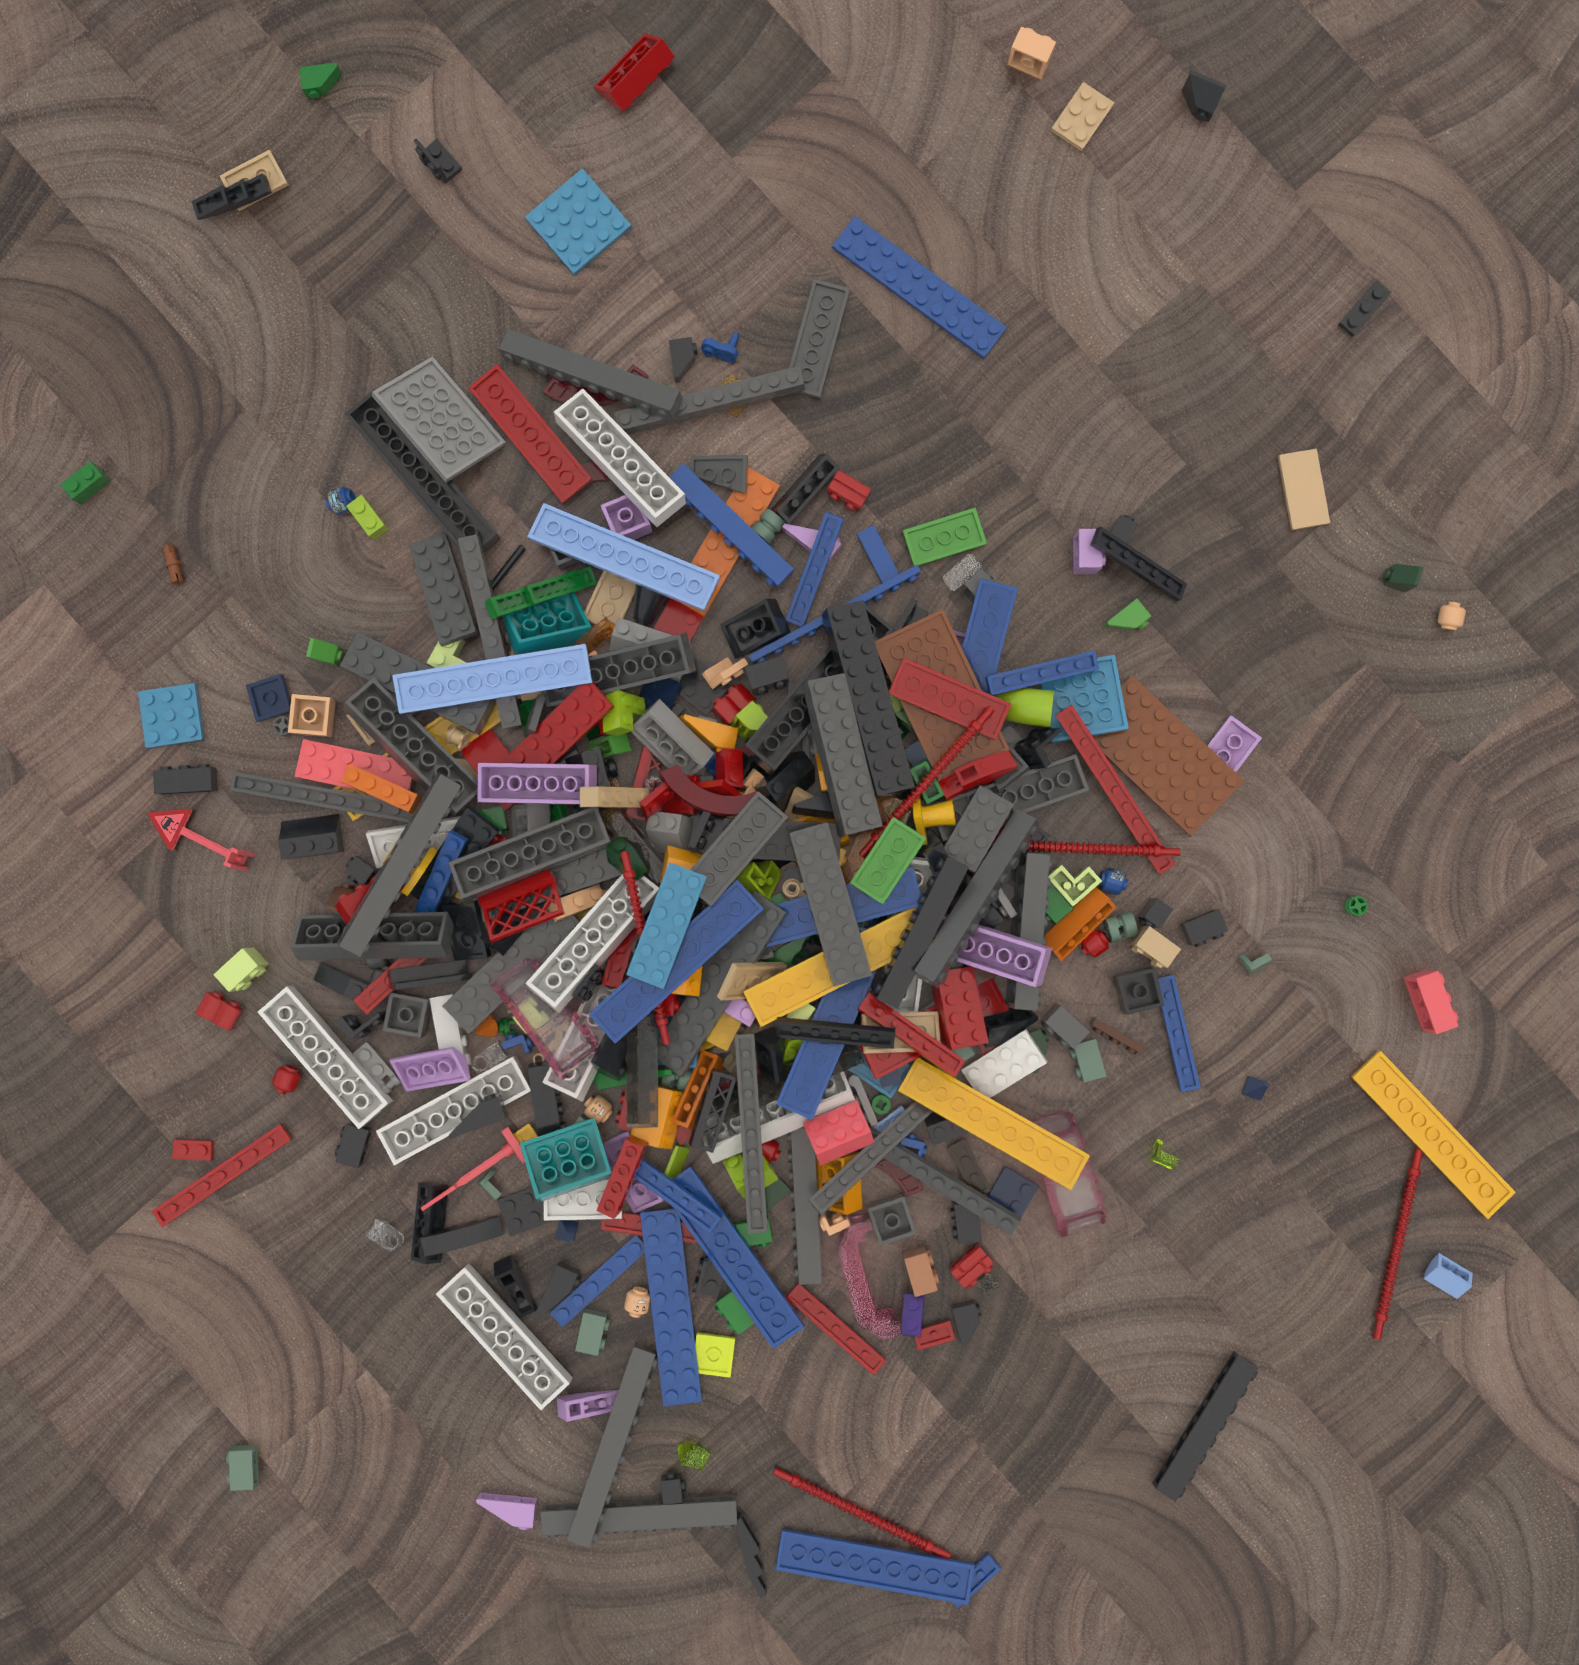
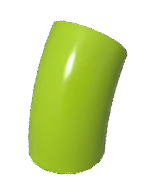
(1029, 706)

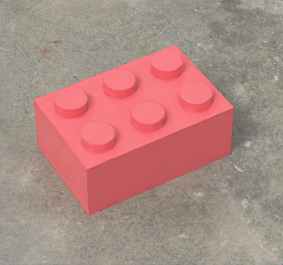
(1431, 1001)
(838, 1132)

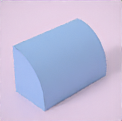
(1448, 1276)

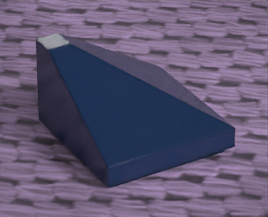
(1255, 1088)
(567, 1230)

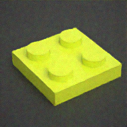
(714, 1354)

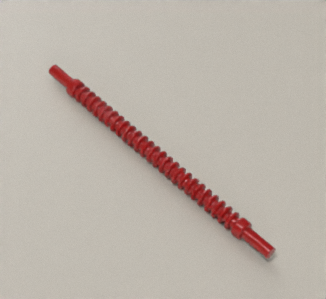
(976, 725)
(1155, 851)
(629, 875)
(1382, 1315)
(795, 1481)

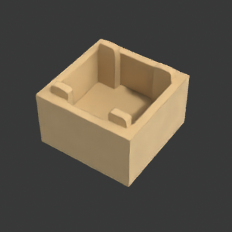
(1154, 947)

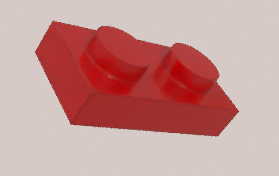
(656, 799)
(193, 1149)
(935, 1335)

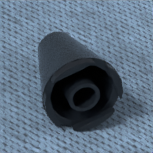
(647, 605)

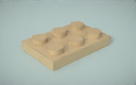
(1082, 116)
(261, 164)

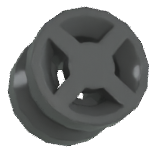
(280, 724)

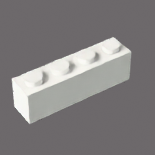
(448, 1030)

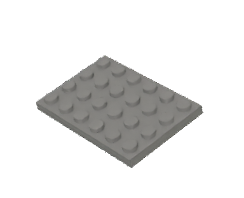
(438, 419)

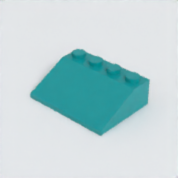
(547, 625)
(566, 1160)

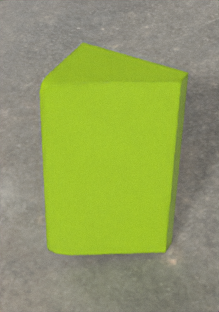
(677, 1160)

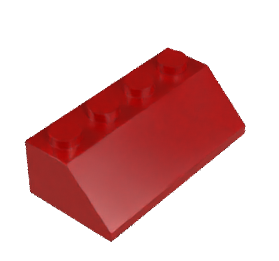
(635, 71)

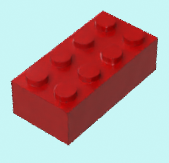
(960, 1010)

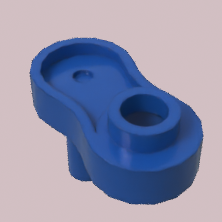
(723, 351)

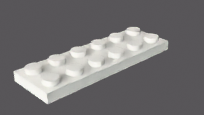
(383, 839)

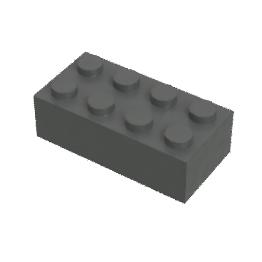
(978, 828)

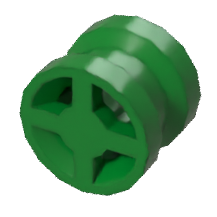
(1360, 905)
(880, 1104)

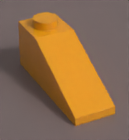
(711, 733)

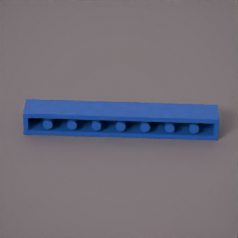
(732, 527)

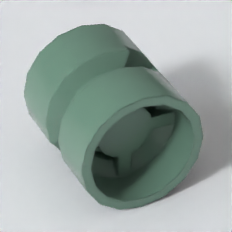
(768, 525)
(1127, 926)
(679, 1082)

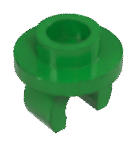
(503, 1026)

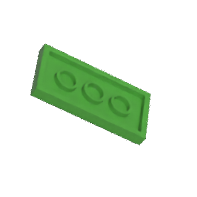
(944, 537)
(888, 860)

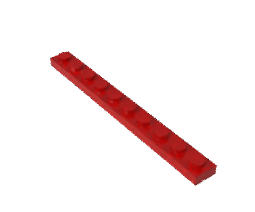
(1112, 785)

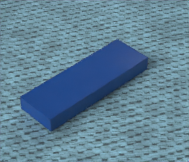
(877, 554)
(983, 1572)

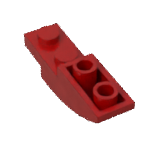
(977, 772)

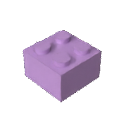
(626, 518)
(1085, 557)

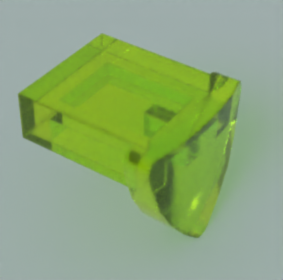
(1161, 1157)
(693, 1456)

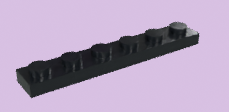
(1138, 564)
(835, 1032)

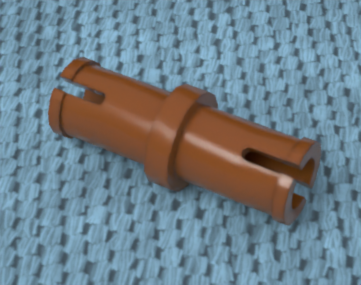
(172, 564)

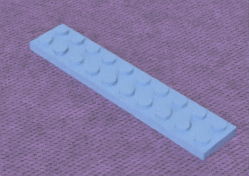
(624, 557)
(492, 678)

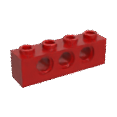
(622, 1176)

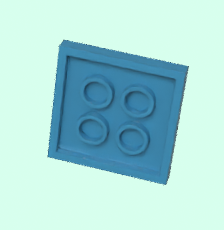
(171, 715)

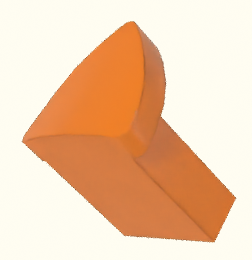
(488, 1028)

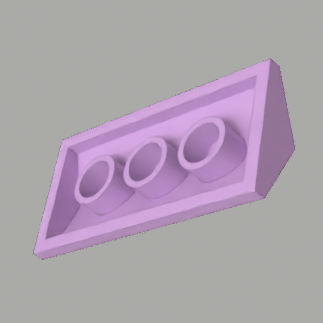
(1234, 742)
(431, 1068)
(639, 1195)

